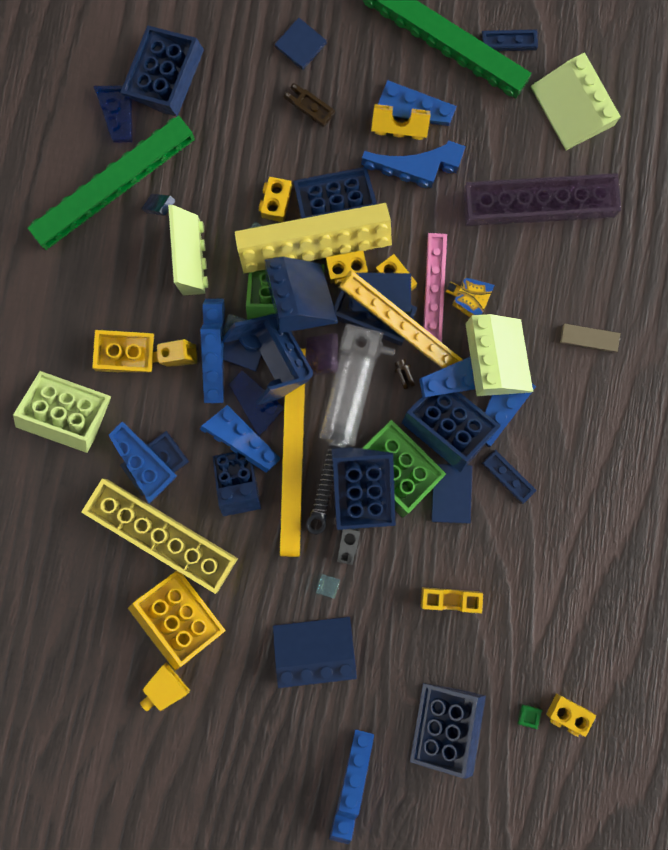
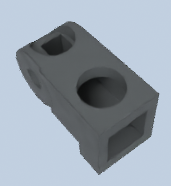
(348, 545)

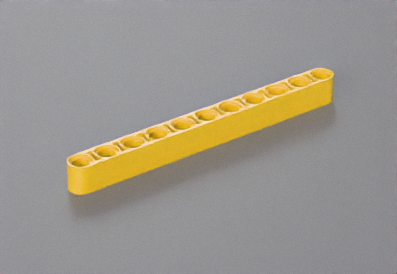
(292, 472)

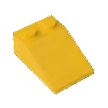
(123, 351)

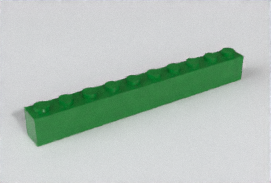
(455, 43)
(111, 182)

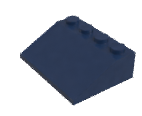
(163, 70)
(334, 192)
(299, 294)
(451, 427)
(363, 488)
(314, 652)
(448, 730)

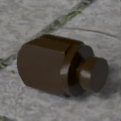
(401, 366)

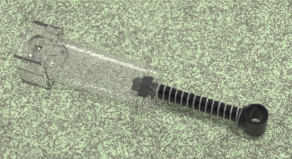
(346, 404)

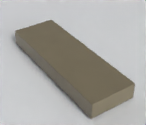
(590, 338)

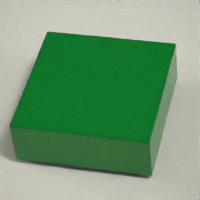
(529, 716)

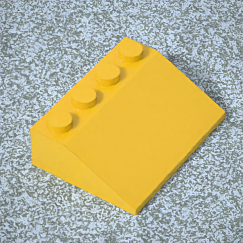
(176, 619)

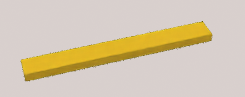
(398, 320)

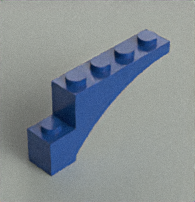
(420, 167)
(212, 350)
(352, 788)

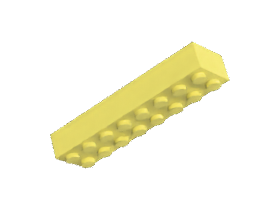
(315, 236)
(159, 535)

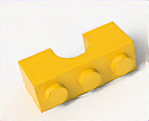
(415, 126)
(451, 600)

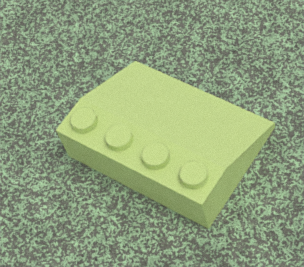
(575, 102)
(187, 251)
(498, 355)
(62, 411)

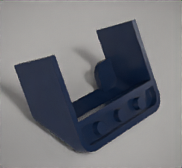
(279, 352)

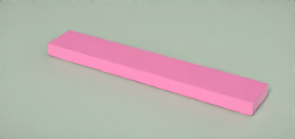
(435, 284)

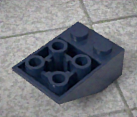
(235, 484)

